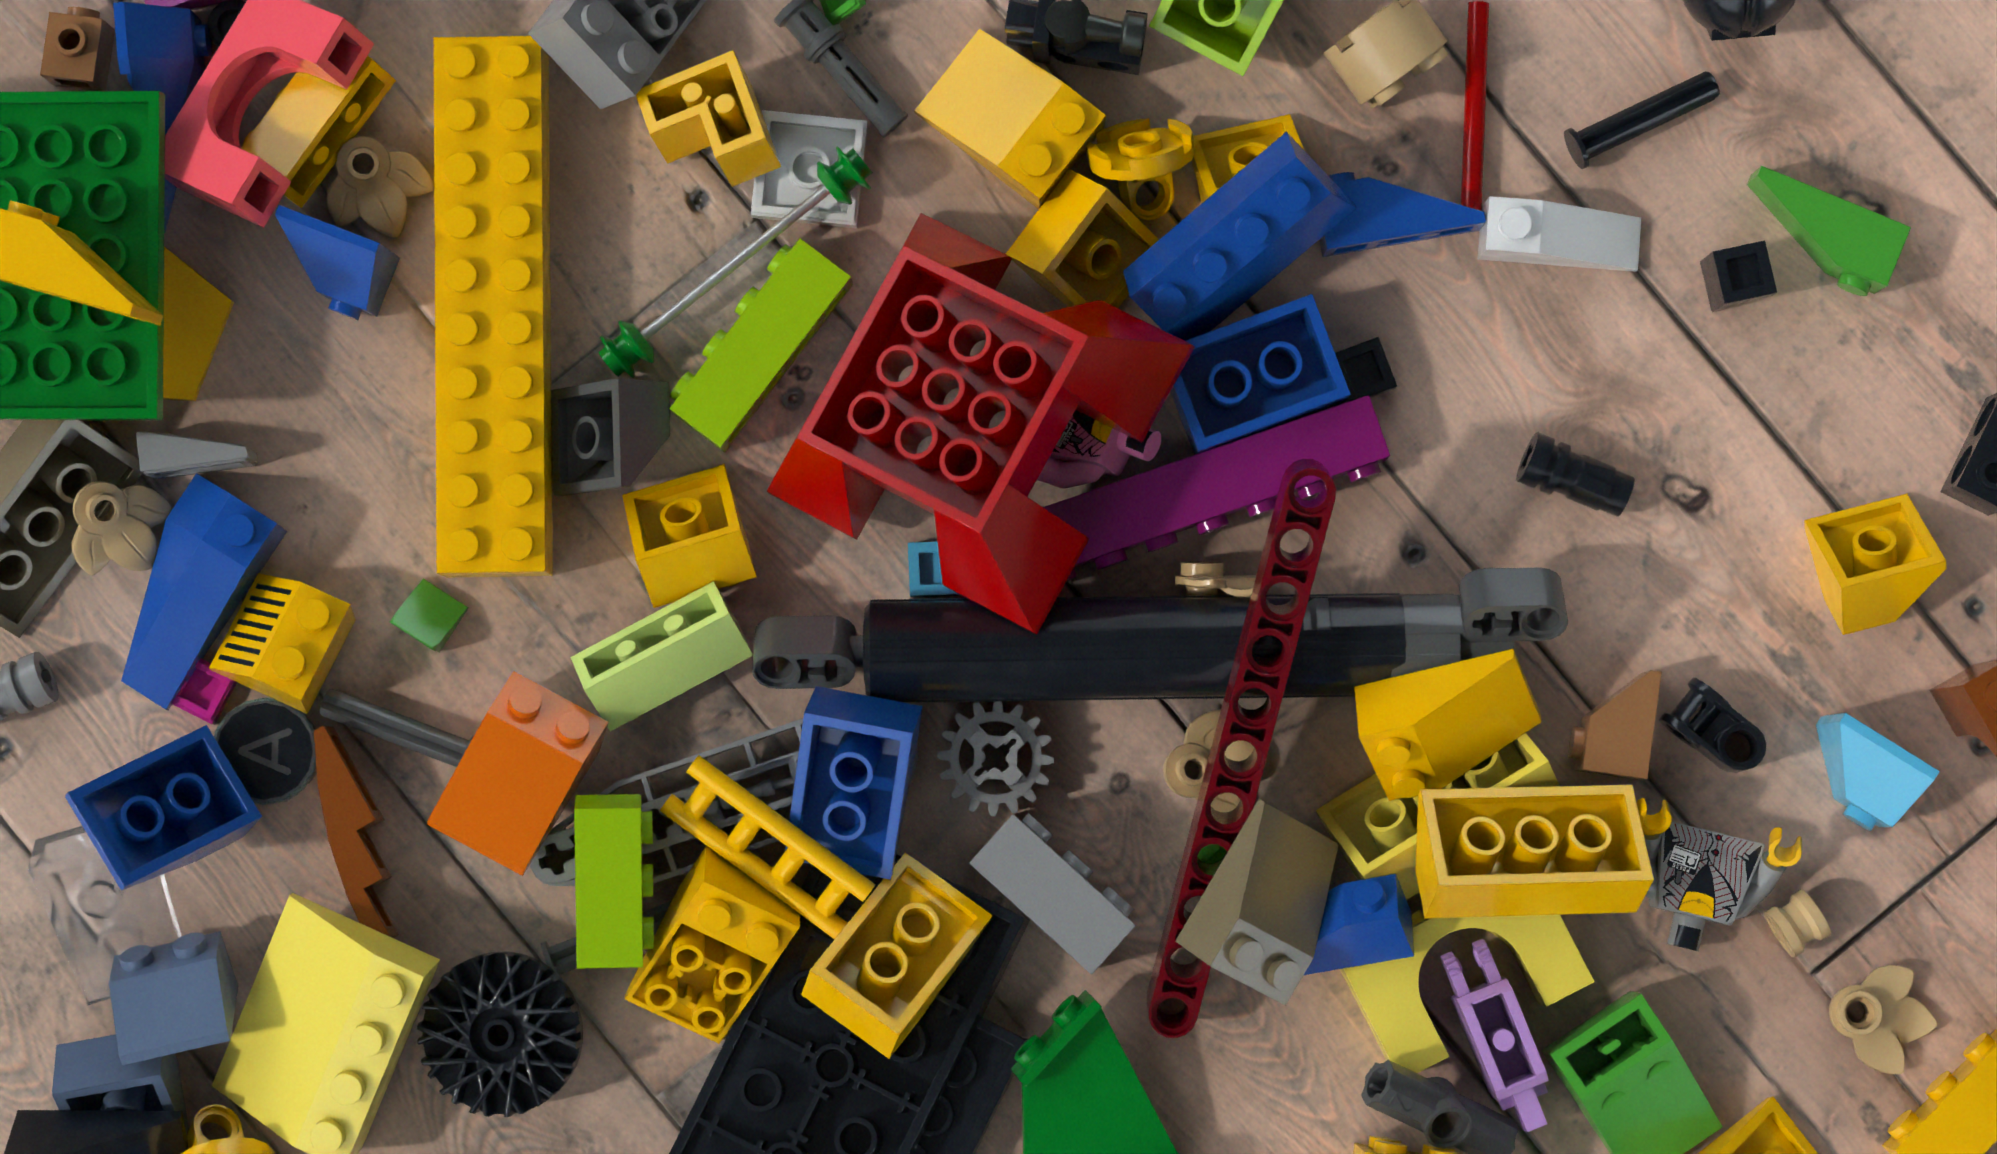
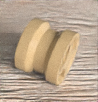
(1797, 923)

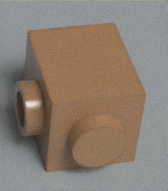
(77, 49)

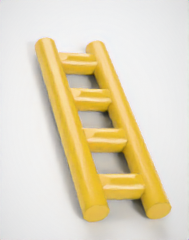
(757, 816)

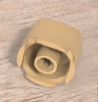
(1385, 49)

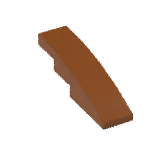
(347, 815)

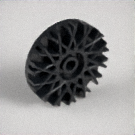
(464, 1043)

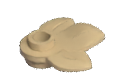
(379, 193)
(123, 532)
(1207, 577)
(1197, 748)
(1887, 1020)

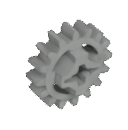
(978, 740)

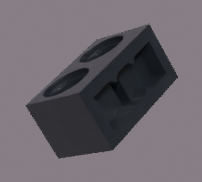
(1975, 469)

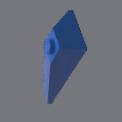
(163, 53)
(198, 579)

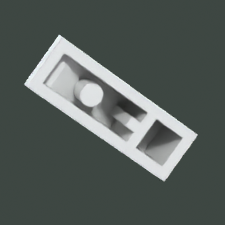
(1558, 235)

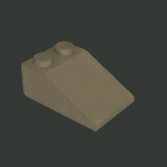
(1264, 904)

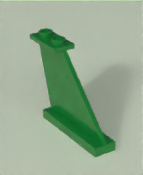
(1083, 1089)

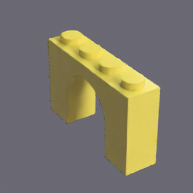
(1390, 989)

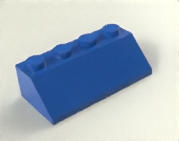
(1237, 240)

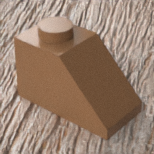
(1619, 731)

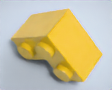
(711, 108)

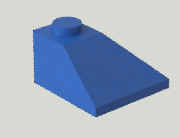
(340, 263)

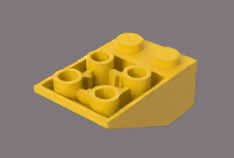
(712, 948)

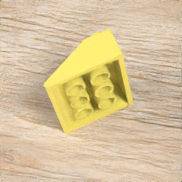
(323, 1028)

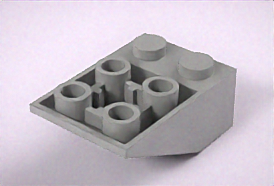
(611, 43)

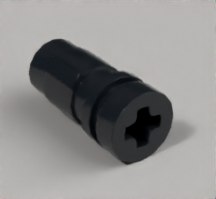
(1574, 476)

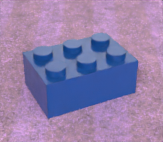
(1258, 375)

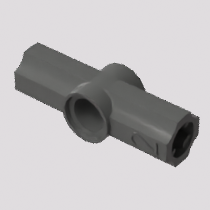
(1438, 1110)

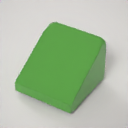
(429, 615)

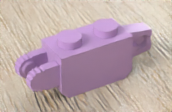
(1499, 1037)

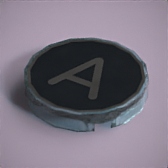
(269, 749)

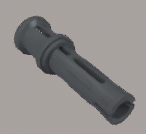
(819, 47)

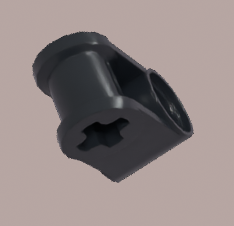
(1712, 726)

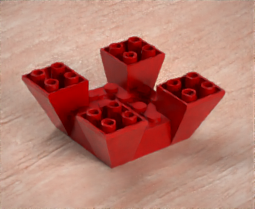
(973, 477)

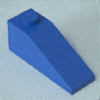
(1393, 216)
(1363, 925)

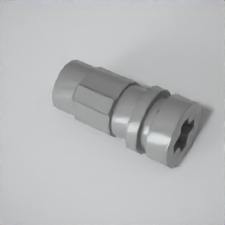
(26, 685)

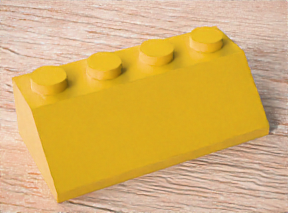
(1530, 851)

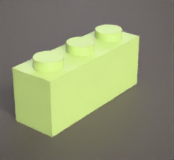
(661, 656)

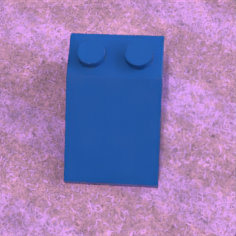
(855, 776)
(165, 809)

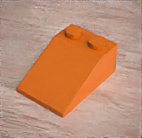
(518, 773)

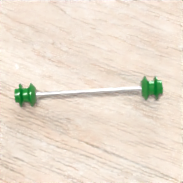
(633, 344)

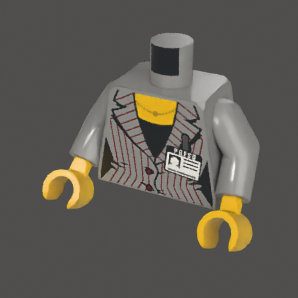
(1708, 873)

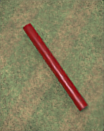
(1475, 104)

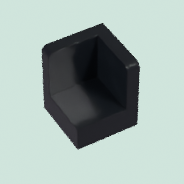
(1738, 275)

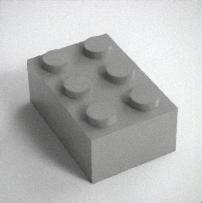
(1054, 891)

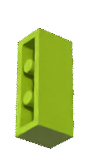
(612, 881)

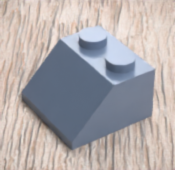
(172, 997)
(92, 1078)

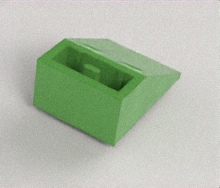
(1632, 1081)

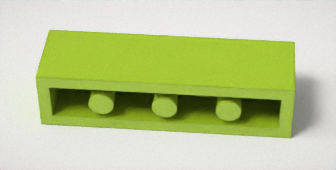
(761, 343)

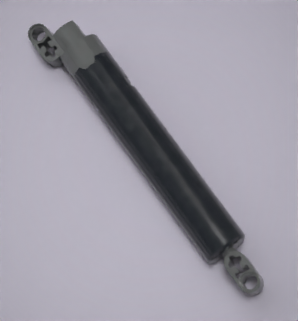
(1152, 643)

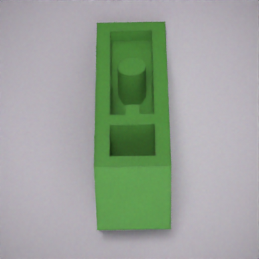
(1835, 233)

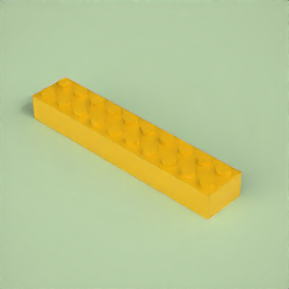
(492, 307)

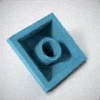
(1870, 772)

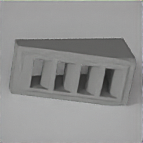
(180, 456)

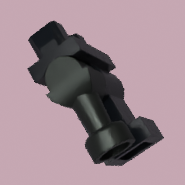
(1075, 35)

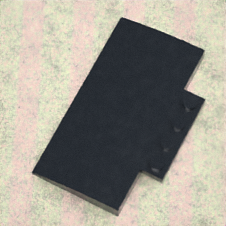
(812, 1086)

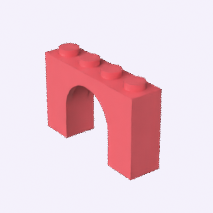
(260, 46)

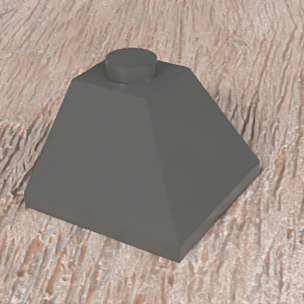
(606, 433)

